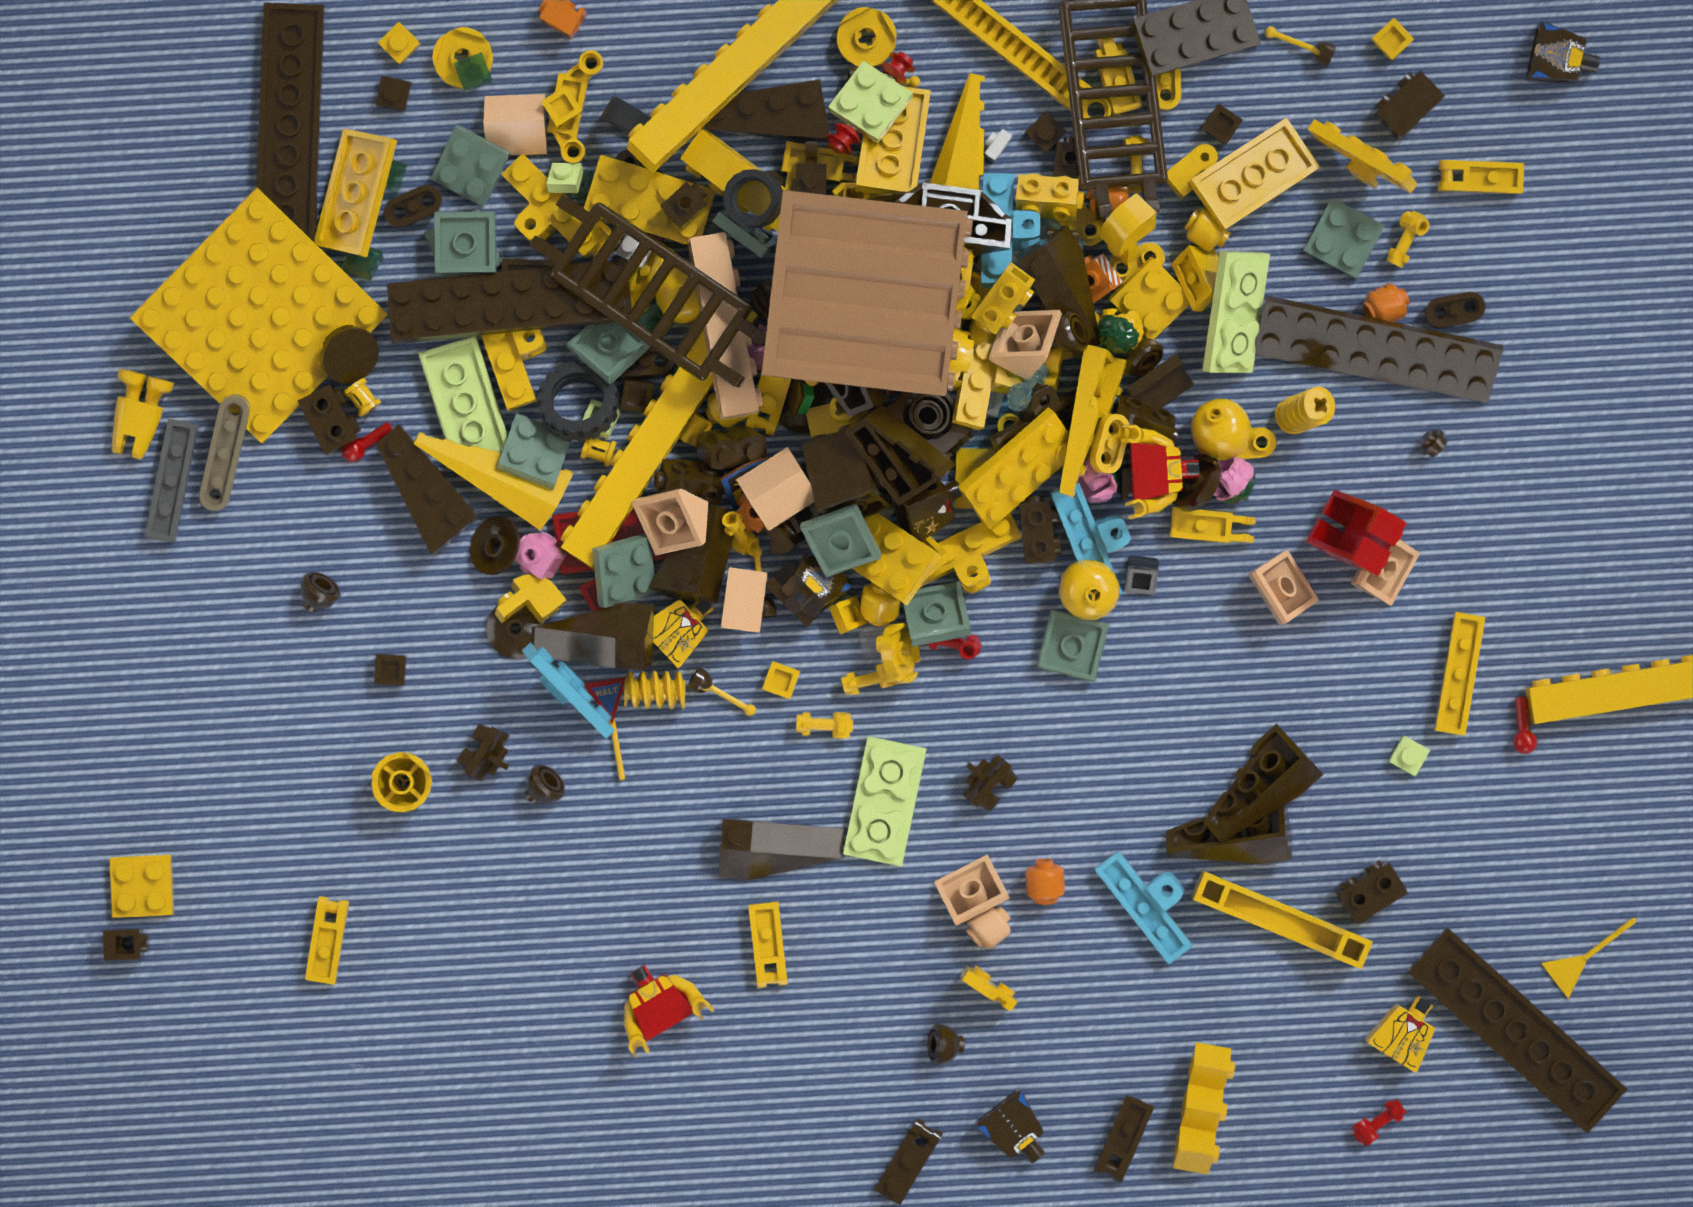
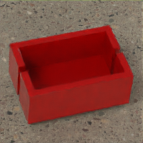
(1367, 533)

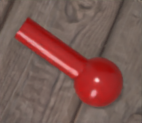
(355, 450)
(1524, 740)

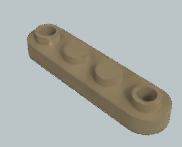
(224, 452)

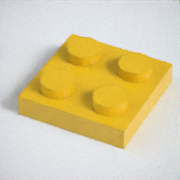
(1153, 296)
(141, 886)

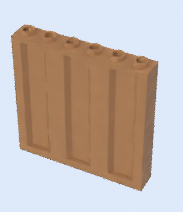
(866, 293)

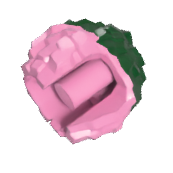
(1235, 480)
(1098, 486)

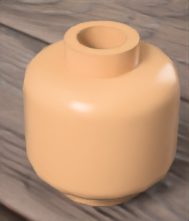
(989, 927)

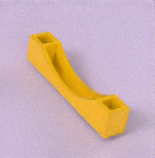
(1281, 919)

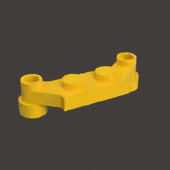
(577, 82)

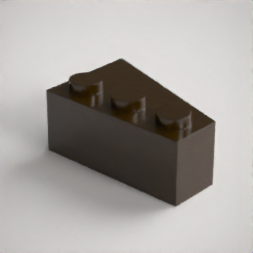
(897, 454)
(698, 570)

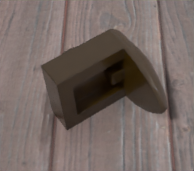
(784, 538)

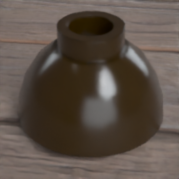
(1071, 333)
(1144, 357)
(318, 591)
(544, 785)
(943, 1044)

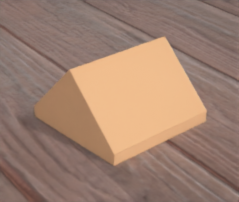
(516, 123)
(1025, 342)
(777, 489)
(673, 520)
(1392, 577)
(1283, 587)
(744, 600)
(971, 890)

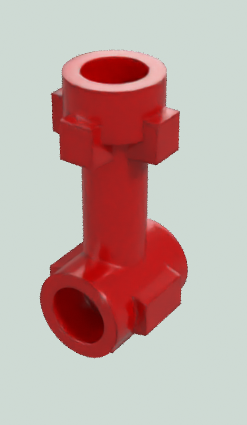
(968, 646)
(1366, 1131)

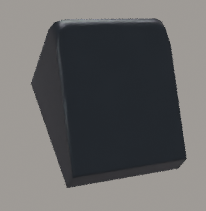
(1141, 575)

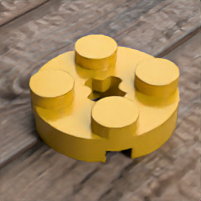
(871, 21)
(455, 42)
(898, 654)

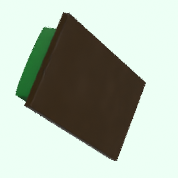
(799, 397)

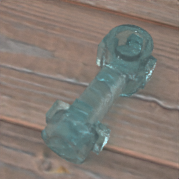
(1020, 394)

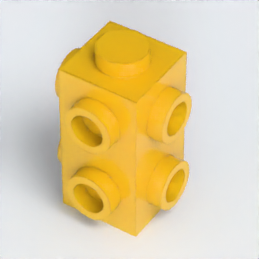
(1049, 196)
(1001, 300)

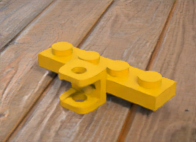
(1365, 161)
(542, 209)
(507, 356)
(980, 380)
(969, 548)

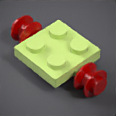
(870, 102)

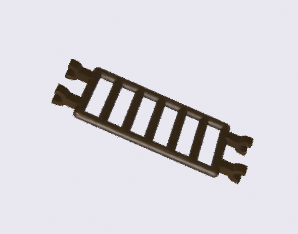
(1076, 94)
(629, 321)

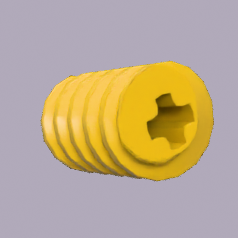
(1305, 410)
(654, 689)

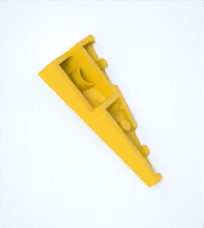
(963, 149)
(1094, 399)
(479, 467)

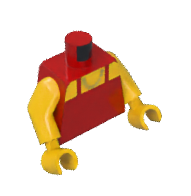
(1155, 470)
(658, 1006)

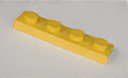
(1459, 673)

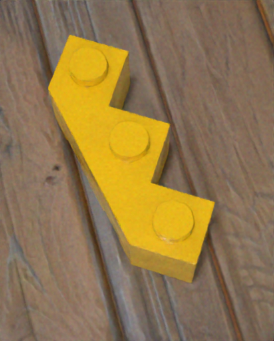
(1203, 1108)

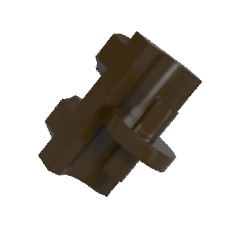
(489, 754)
(985, 778)

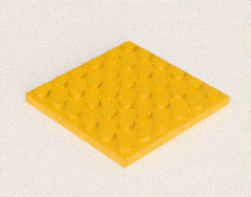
(255, 312)

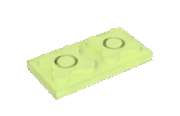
(1236, 312)
(464, 394)
(884, 801)

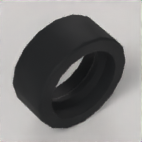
(623, 115)
(730, 198)

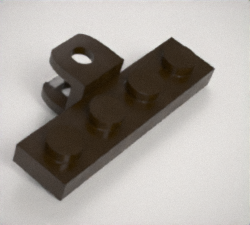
(1042, 398)

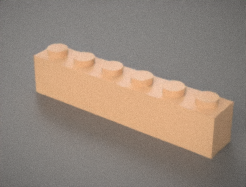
(713, 257)

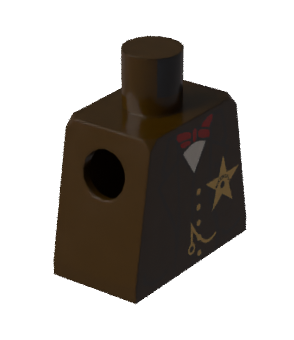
(928, 510)

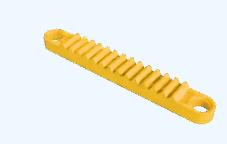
(1016, 49)

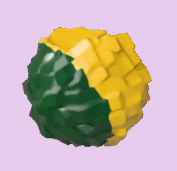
(1119, 332)

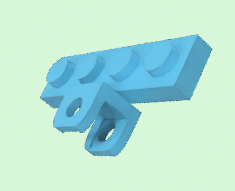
(1024, 229)
(1089, 537)
(567, 686)
(1147, 904)

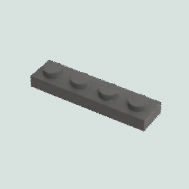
(171, 480)

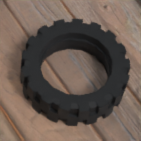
(582, 429)

